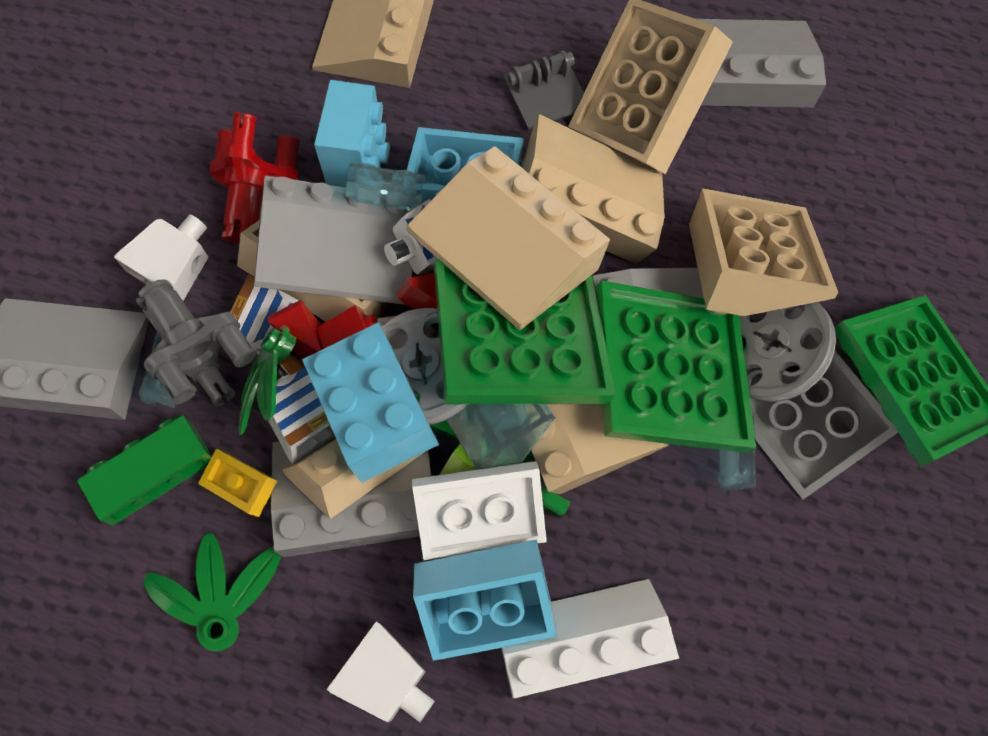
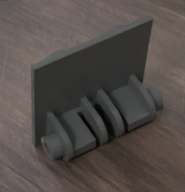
(545, 88)

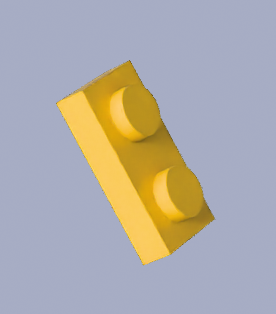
(237, 482)

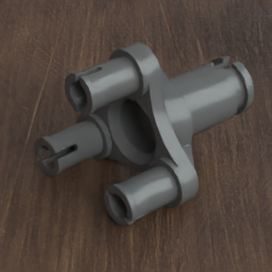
(190, 345)

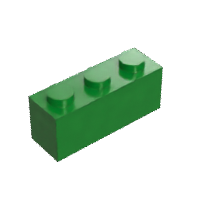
(145, 470)

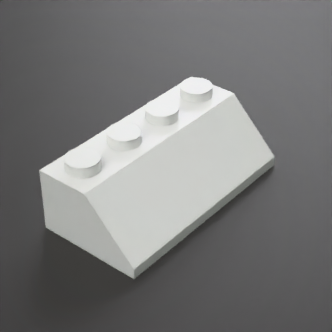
(595, 639)

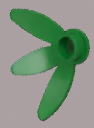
(263, 375)
(211, 584)

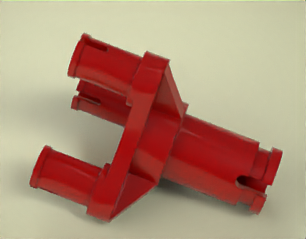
(244, 172)

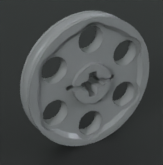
(414, 325)
(775, 360)

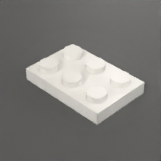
(479, 509)

